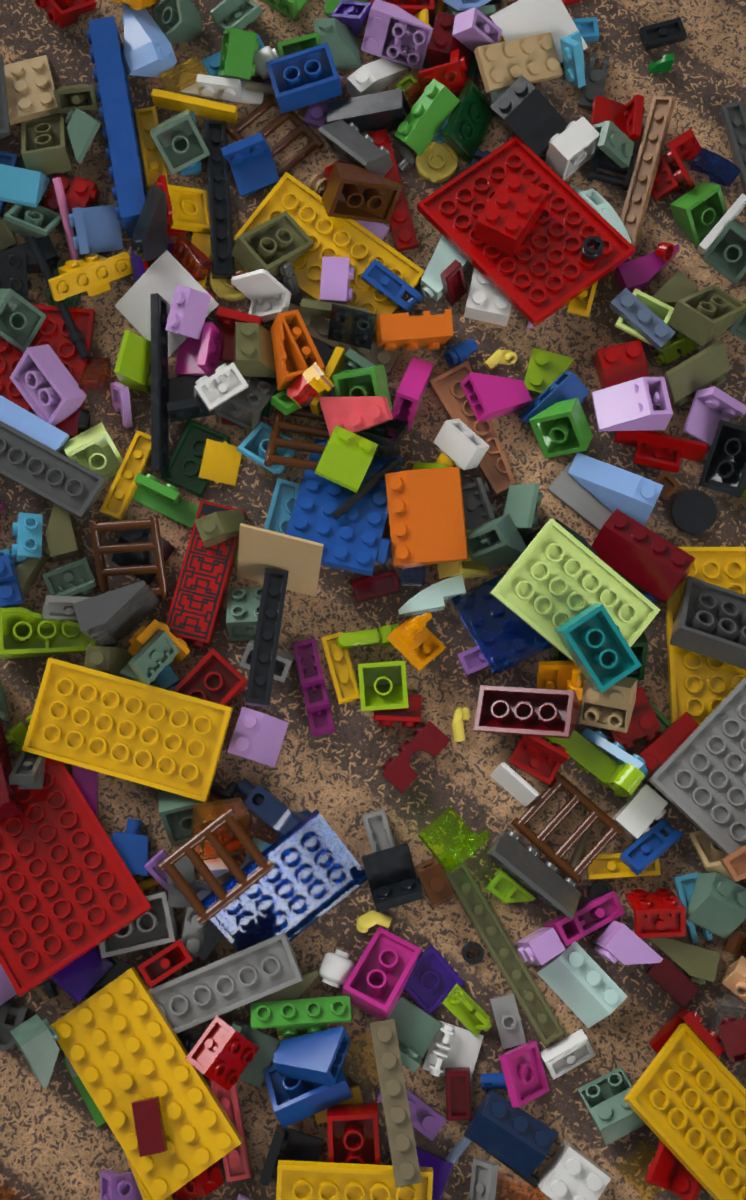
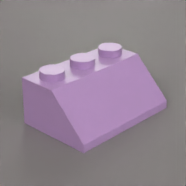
(47, 384)
(622, 945)

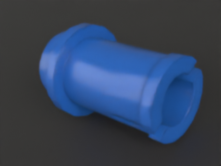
(493, 1081)

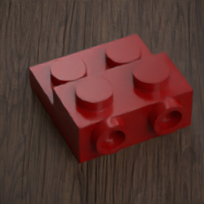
(65, 11)
(78, 193)
(642, 722)

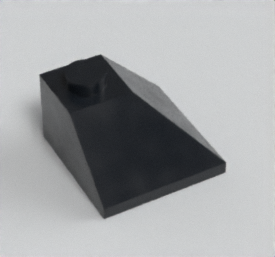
(143, 557)

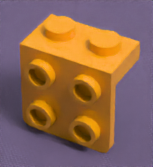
(144, 634)

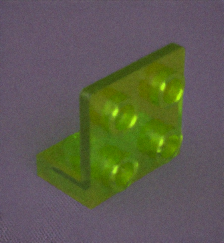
(451, 839)

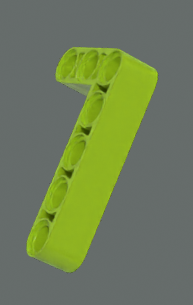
(620, 778)

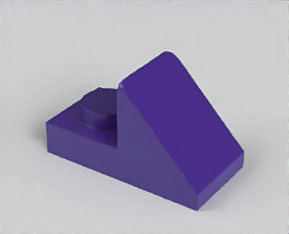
(352, 13)

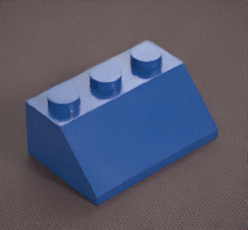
(304, 78)
(300, 1099)

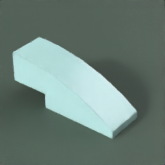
(433, 597)

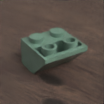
(521, 505)
(495, 542)
(607, 1108)

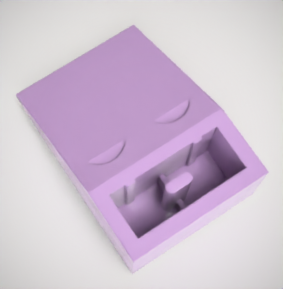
(396, 35)
(633, 405)

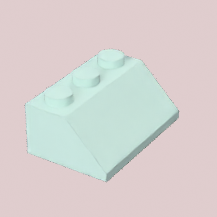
(582, 985)

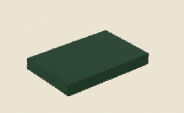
(468, 122)
(187, 458)

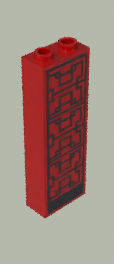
(202, 584)

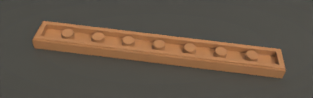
(646, 166)

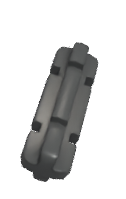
(291, 282)

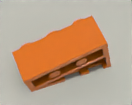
(413, 330)
(292, 348)

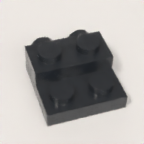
(386, 435)

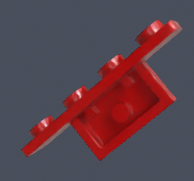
(661, 449)

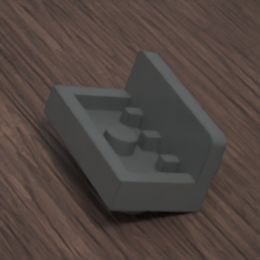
(477, 505)

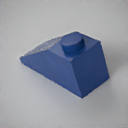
(563, 388)

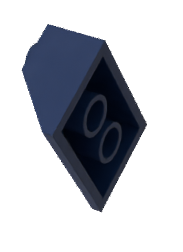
(510, 1134)

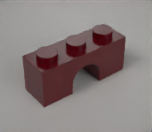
(427, 739)

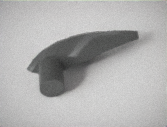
(405, 153)

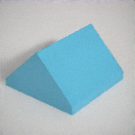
(22, 185)
(256, 445)

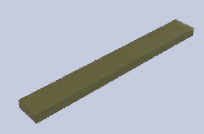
(505, 954)

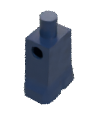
(270, 808)

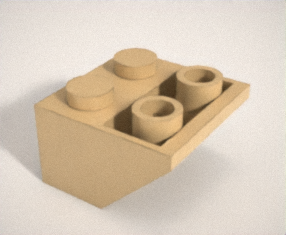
(610, 708)

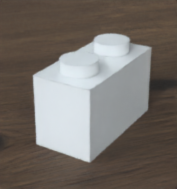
(461, 444)
(640, 811)

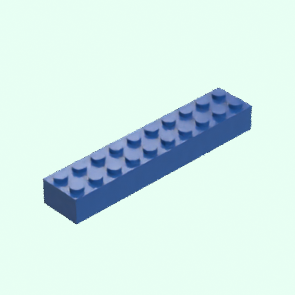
(118, 121)

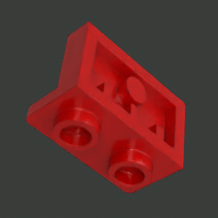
(665, 180)
(407, 716)

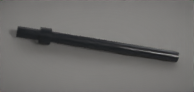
(75, 335)

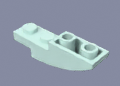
(598, 203)

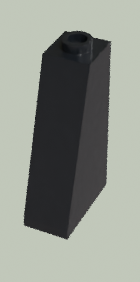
(370, 111)

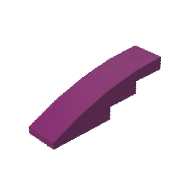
(313, 687)

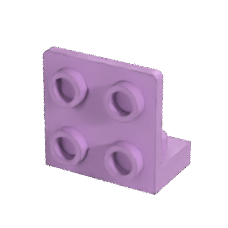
(707, 410)

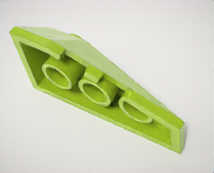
(29, 635)

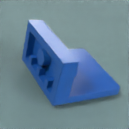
(251, 164)

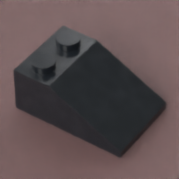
(528, 115)
(726, 460)

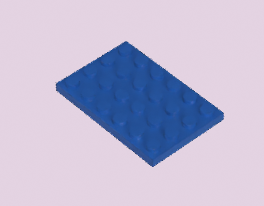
(355, 537)

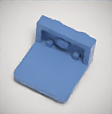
(96, 229)

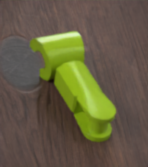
(366, 637)

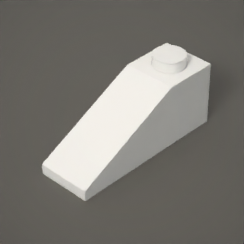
(374, 77)

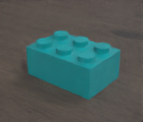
(598, 647)

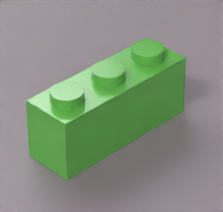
(426, 117)

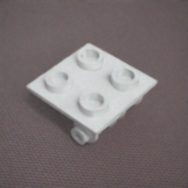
(452, 1049)

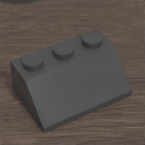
(356, 148)

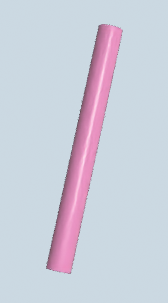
(64, 211)

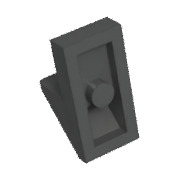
(28, 771)
(187, 870)

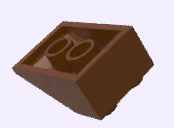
(360, 194)

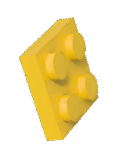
(189, 209)

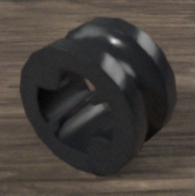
(597, 244)
(475, 945)

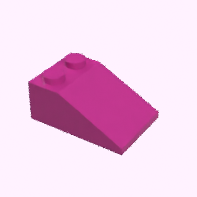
(381, 974)

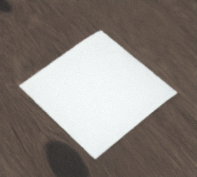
(534, 18)
(160, 279)

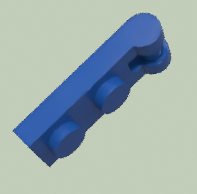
(391, 286)
(650, 846)

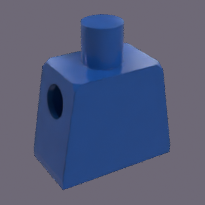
(133, 847)

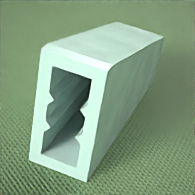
(443, 256)

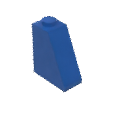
(313, 1056)

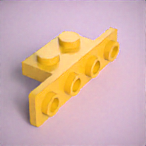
(88, 273)

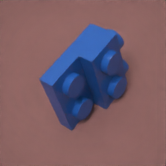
(9, 583)

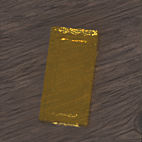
(183, 75)

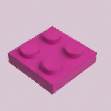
(524, 1073)

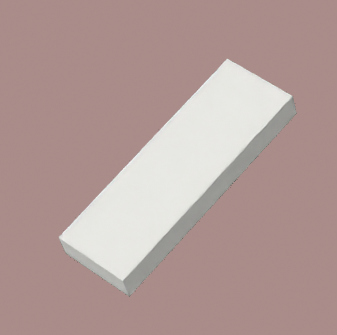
(731, 214)

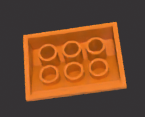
(426, 517)

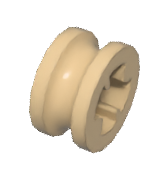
(317, 184)

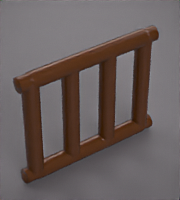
(301, 128)
(275, 441)
(154, 545)
(557, 856)
(244, 882)

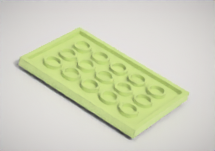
(562, 578)

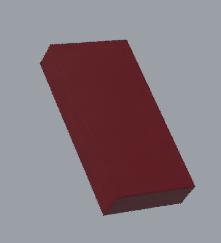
(453, 282)
(375, 586)
(673, 981)
(458, 1094)
(149, 1126)

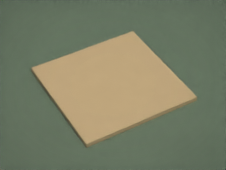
(278, 551)

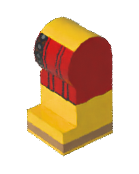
(309, 385)

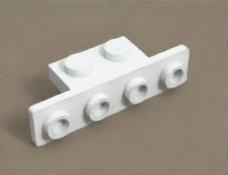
(223, 89)

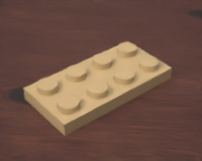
(506, 61)

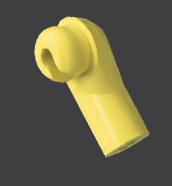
(502, 357)
(457, 723)
(372, 918)

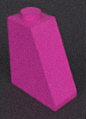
(411, 390)
(494, 395)

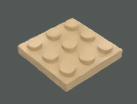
(30, 90)

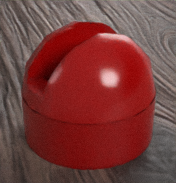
(664, 251)

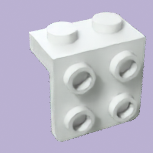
(265, 292)

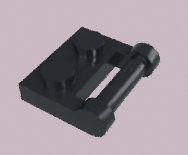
(602, 161)

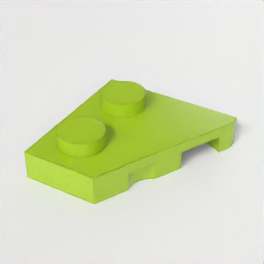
(544, 369)

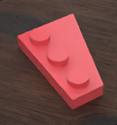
(355, 412)

